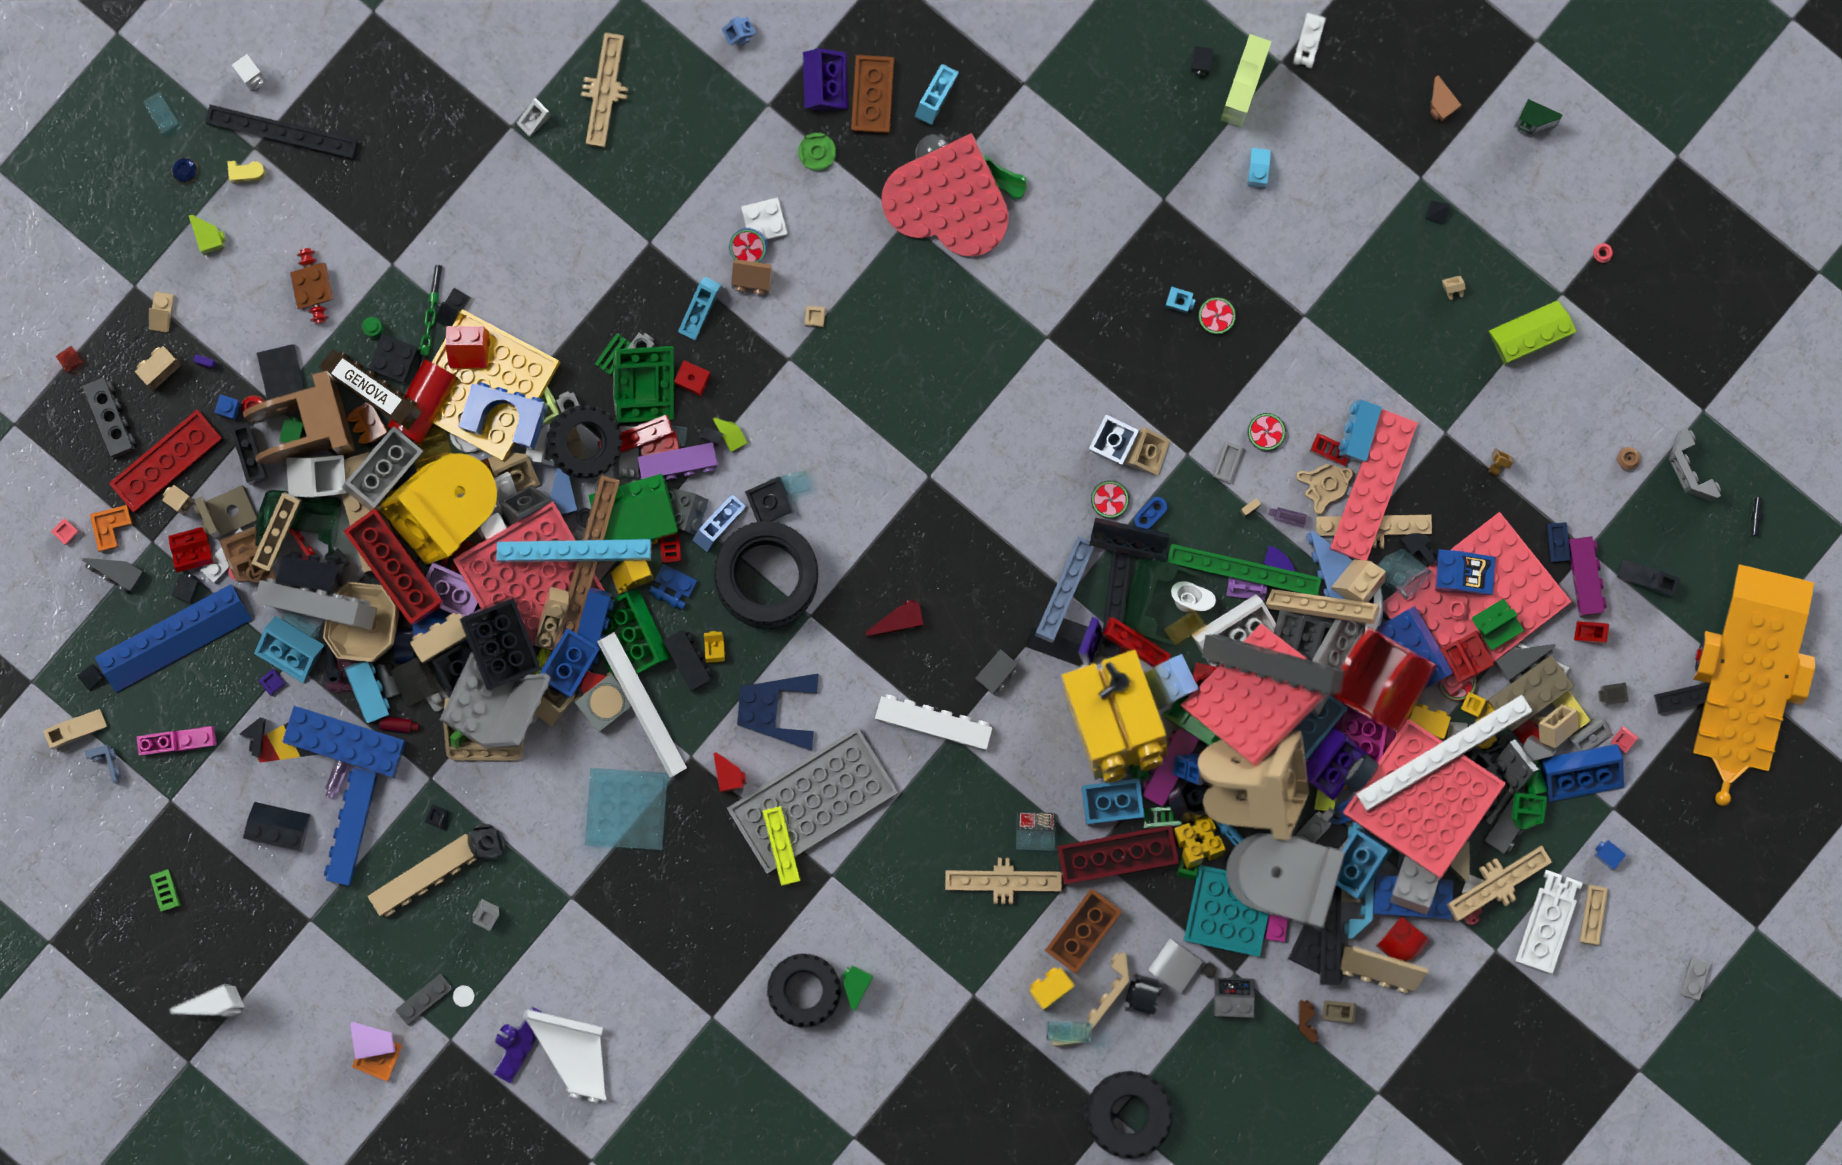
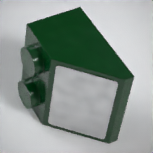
(1536, 118)

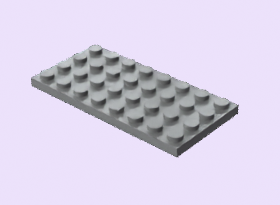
(815, 797)

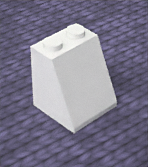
(315, 475)

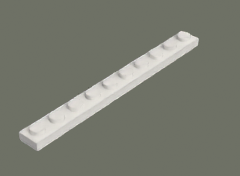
(1444, 753)

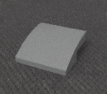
(1175, 966)

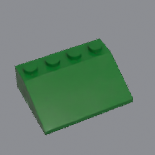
(641, 511)
(636, 633)

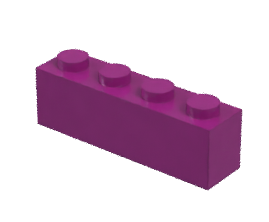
(1586, 576)
(1163, 779)

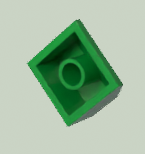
(856, 984)

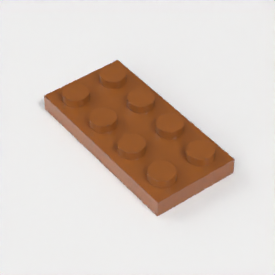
(872, 94)

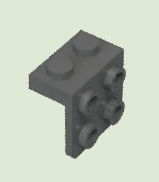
(687, 509)

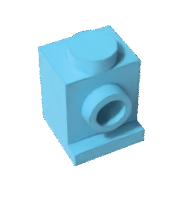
(1176, 294)

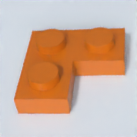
(105, 523)

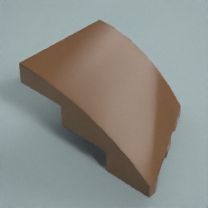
(239, 553)

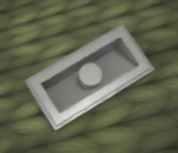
(1590, 734)

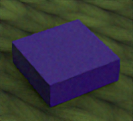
(203, 361)
(271, 682)

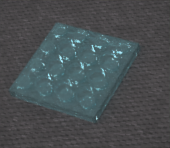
(626, 809)

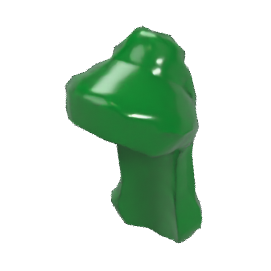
(1006, 180)

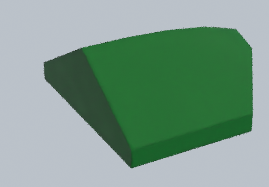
(1528, 810)

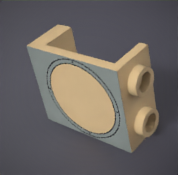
(603, 702)

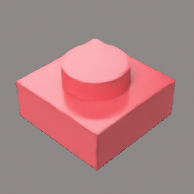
(65, 531)
(1624, 739)

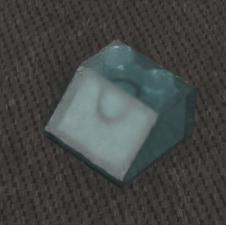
(1403, 572)

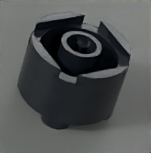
(1187, 801)
(1143, 995)

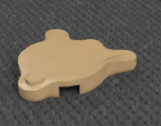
(1325, 484)

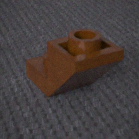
(1305, 1013)

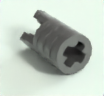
(387, 681)

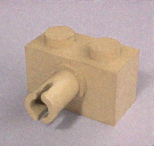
(1557, 725)

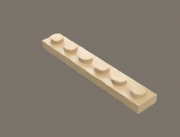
(1323, 606)

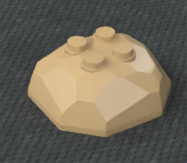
(359, 643)

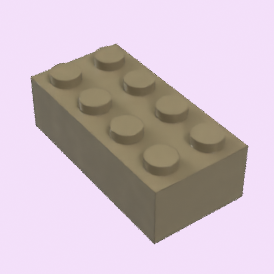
(1537, 686)

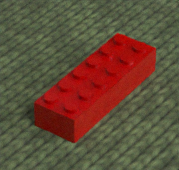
(393, 567)

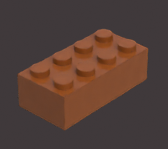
(1083, 931)

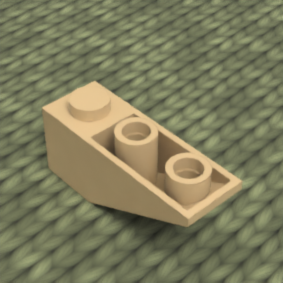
(551, 618)
(74, 729)

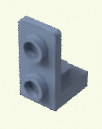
(98, 754)

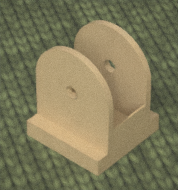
(1272, 789)

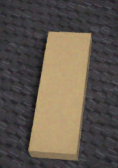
(1593, 915)

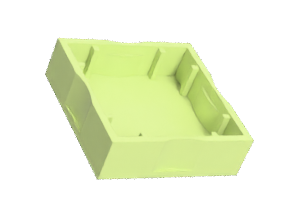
(1245, 80)

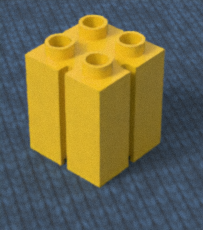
(1120, 727)

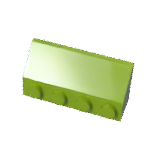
(1532, 332)

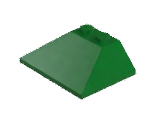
(643, 383)

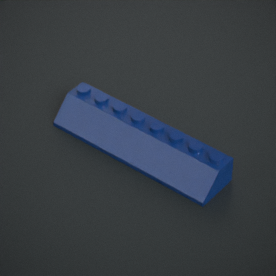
(173, 638)

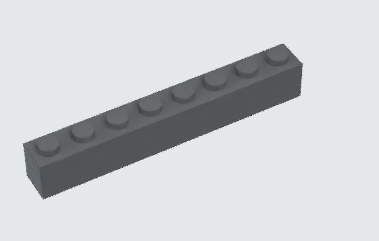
(1272, 663)

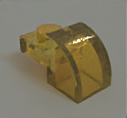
(1185, 627)

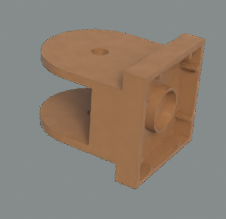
(322, 419)

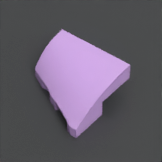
(370, 1041)

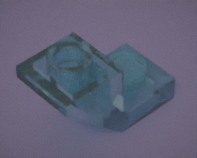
(1069, 1031)

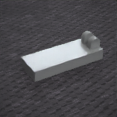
(629, 461)

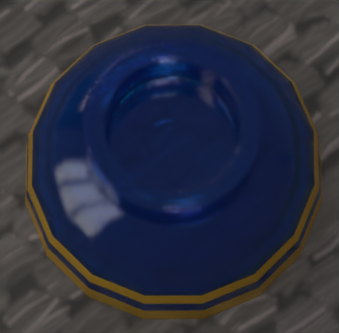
(185, 171)

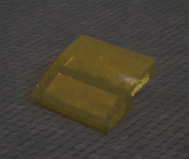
(434, 446)

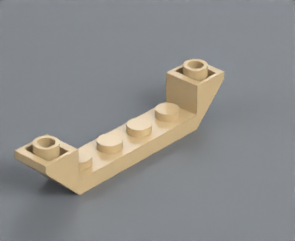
(1120, 966)

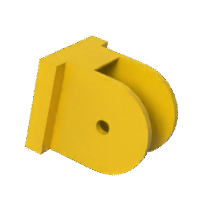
(431, 514)

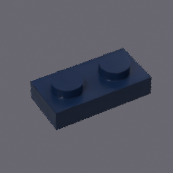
(1558, 542)

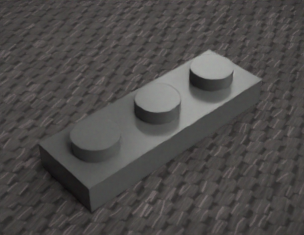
(424, 999)

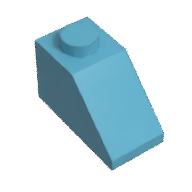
(1259, 167)

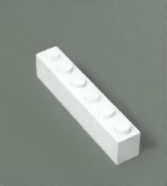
(933, 723)

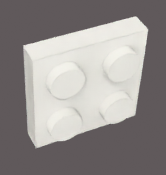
(766, 218)

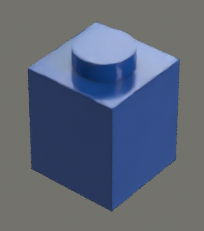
(227, 407)
(1609, 854)

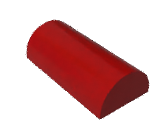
(429, 391)

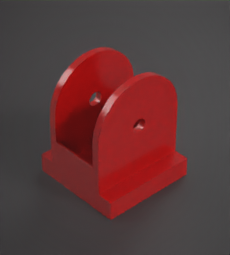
(1383, 679)

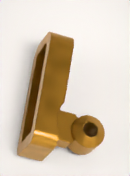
(1500, 458)

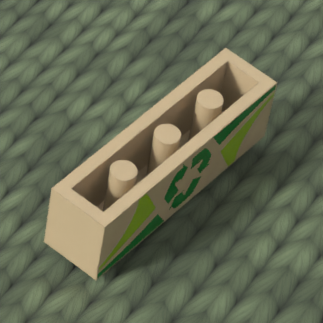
(276, 531)

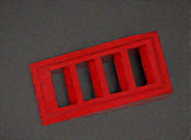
(1319, 437)
(671, 559)

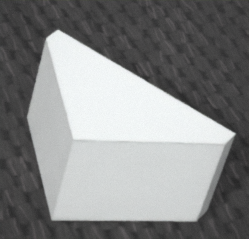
(533, 117)

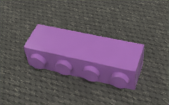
(679, 461)

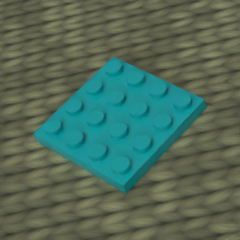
(1220, 918)

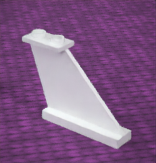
(573, 1051)

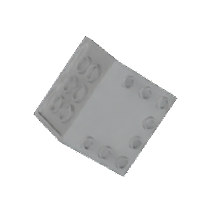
(495, 715)

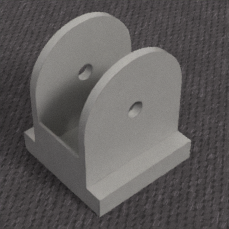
(1284, 877)

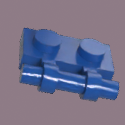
(675, 581)

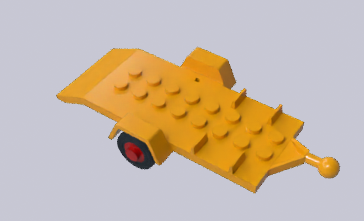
(1753, 672)

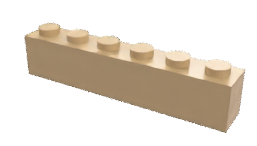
(422, 876)

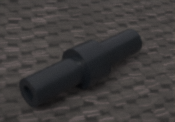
(1756, 516)

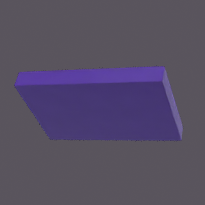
(1090, 641)

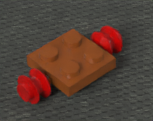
(311, 286)

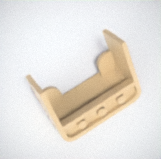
(472, 751)

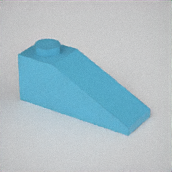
(936, 94)
(699, 307)

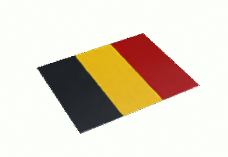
(275, 749)

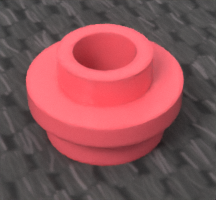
(1607, 249)

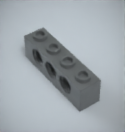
(93, 392)

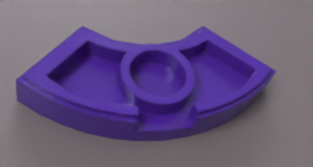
(1278, 559)

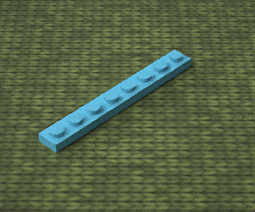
(573, 551)

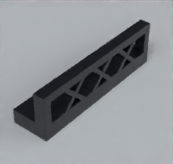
(1129, 537)

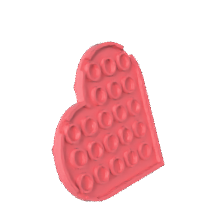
(948, 197)

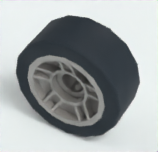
(1360, 773)

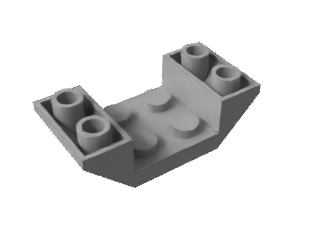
(1680, 462)

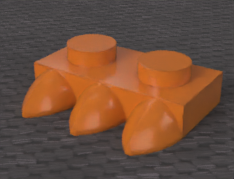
(369, 422)

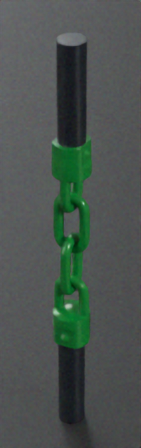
(433, 299)

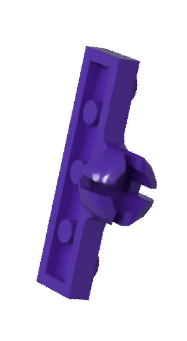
(516, 1048)

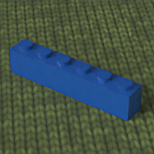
(351, 826)

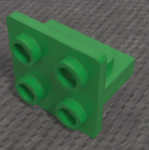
(1497, 624)

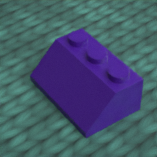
(825, 79)
(1331, 763)

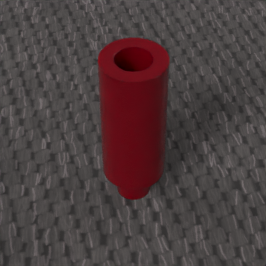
(397, 724)

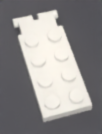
(1548, 923)

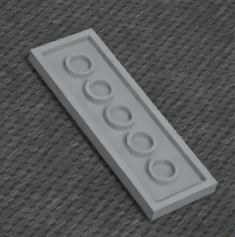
(1336, 647)

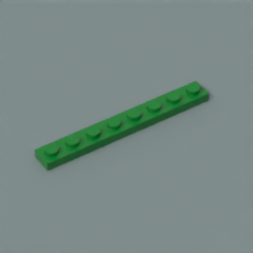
(1244, 570)

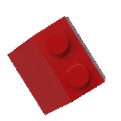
(467, 347)
(728, 774)

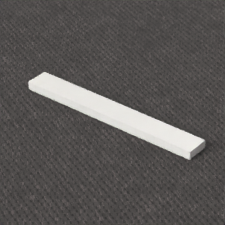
(642, 704)

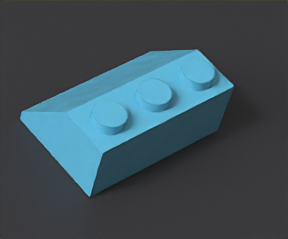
(288, 649)

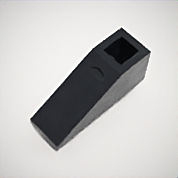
(1648, 578)

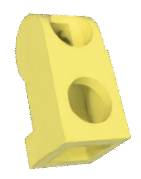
(245, 173)

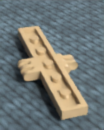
(604, 90)
(1389, 526)
(1003, 881)
(1498, 883)

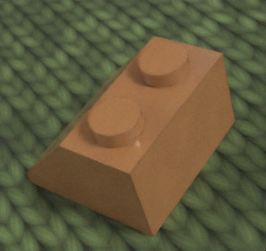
(751, 277)

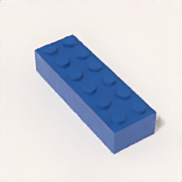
(344, 741)

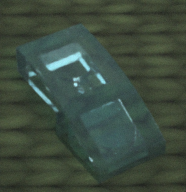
(795, 482)

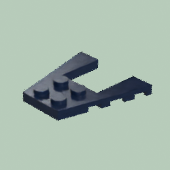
(759, 708)

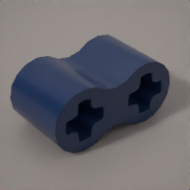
(402, 648)

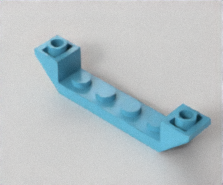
(1354, 926)

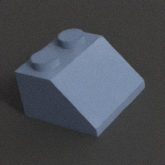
(1114, 440)

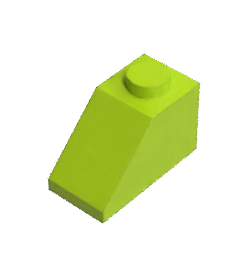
(207, 235)

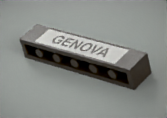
(370, 389)

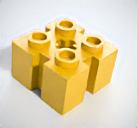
(1194, 851)

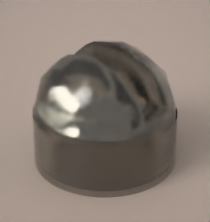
(1209, 970)

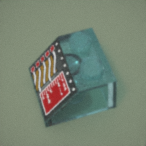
(1035, 831)

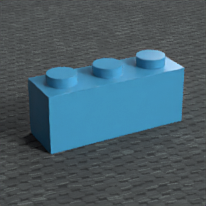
(1359, 430)

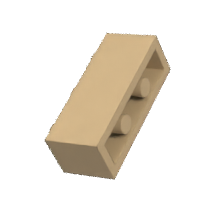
(439, 638)

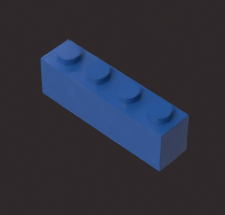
(595, 618)

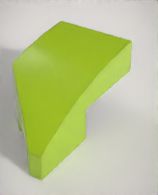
(731, 434)

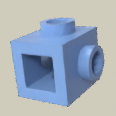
(739, 31)

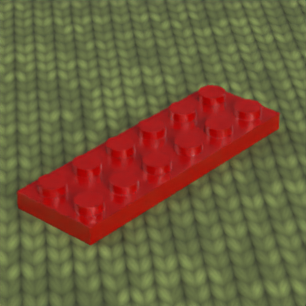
(165, 461)

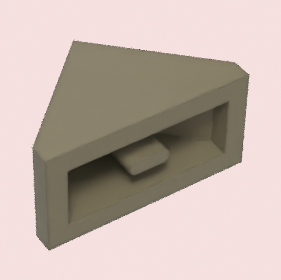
(1339, 1011)

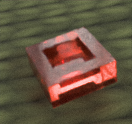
(69, 359)

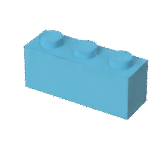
(367, 690)

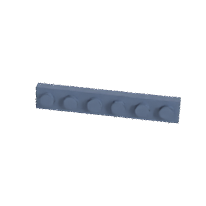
(1065, 590)

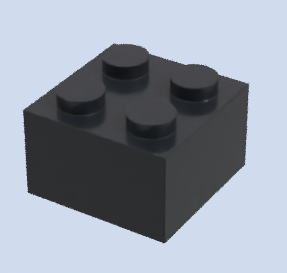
(393, 359)

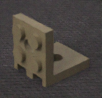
(215, 512)

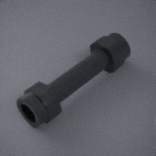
(333, 672)

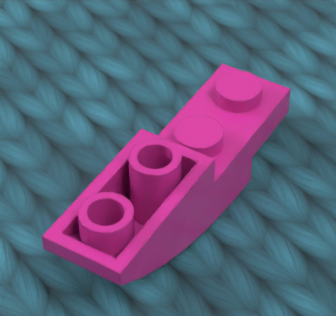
(176, 741)

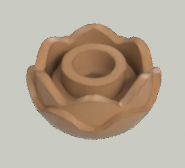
(1627, 464)

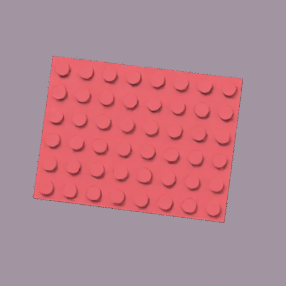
(1517, 579)

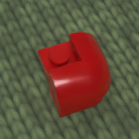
(1403, 941)

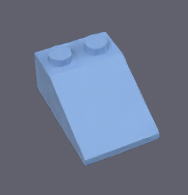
(1170, 681)

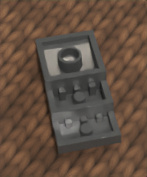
(1301, 632)

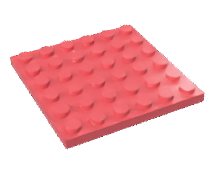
(522, 580)
(1251, 710)
(1434, 814)

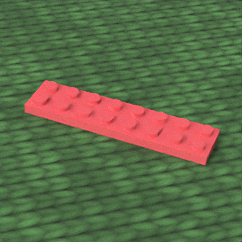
(1373, 486)

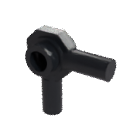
(1118, 683)
(1501, 744)

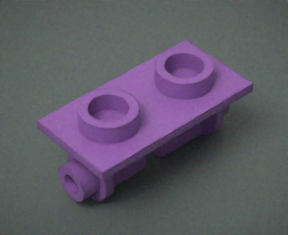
(1245, 589)

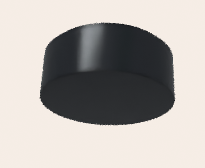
(582, 517)

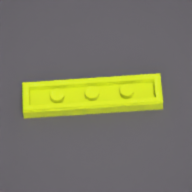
(781, 845)

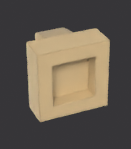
(1453, 285)

